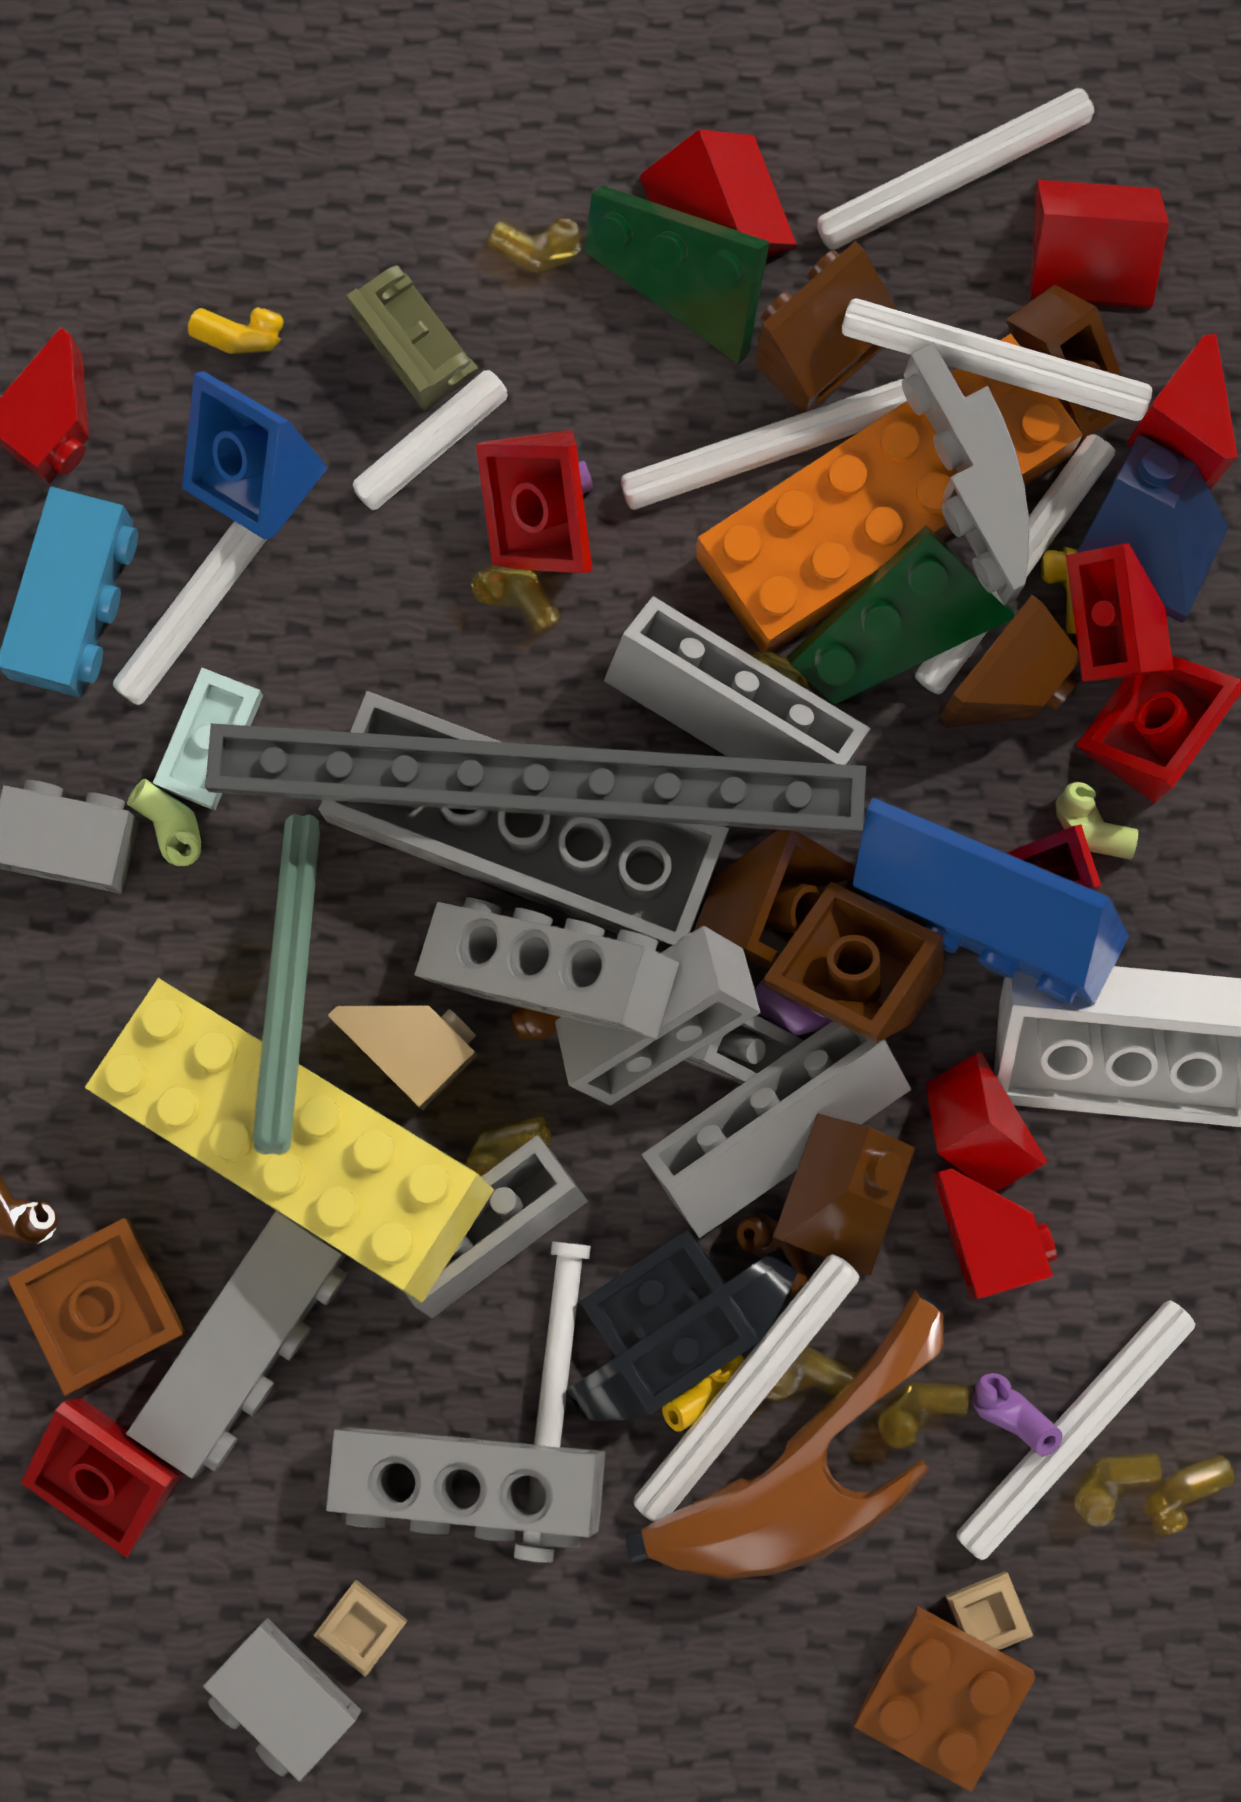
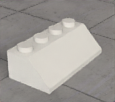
(1144, 1050)

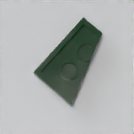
(683, 264)
(897, 619)

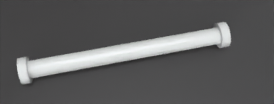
(554, 1379)

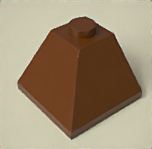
(1018, 673)
(770, 893)
(859, 964)
(844, 1192)

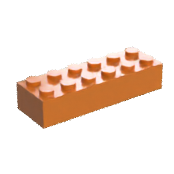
(852, 509)

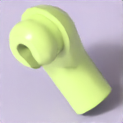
(1078, 807)
(172, 820)

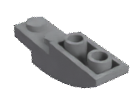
(988, 491)

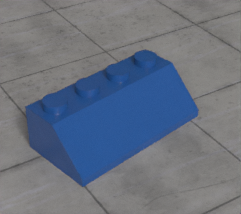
(990, 903)

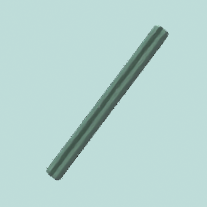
(286, 987)

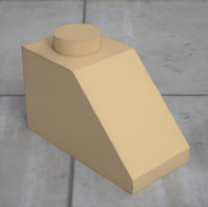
(410, 1045)

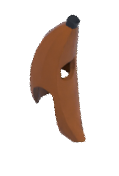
(796, 1505)

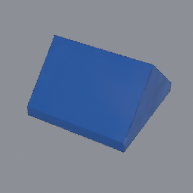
(245, 458)

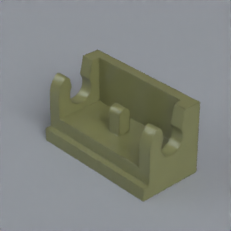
(410, 337)

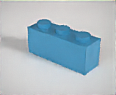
(68, 592)

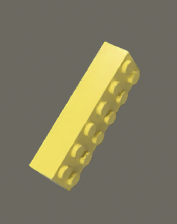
(347, 1169)

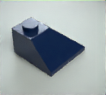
(1166, 517)

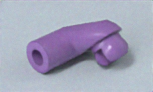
(788, 1013)
(1013, 1412)

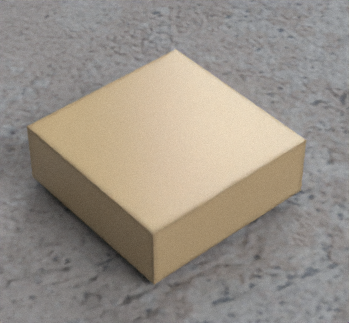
(990, 1611)
(360, 1628)

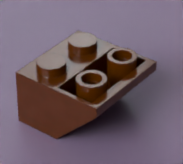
(803, 336)

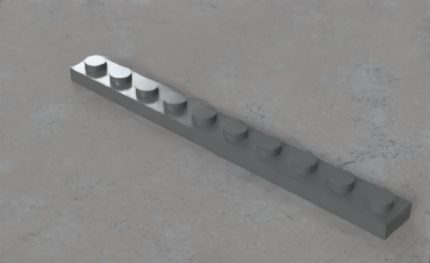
(536, 779)

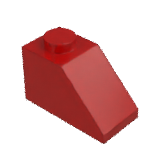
(47, 410)
(1117, 615)
(992, 1236)

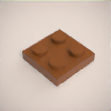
(96, 1306)
(944, 1698)

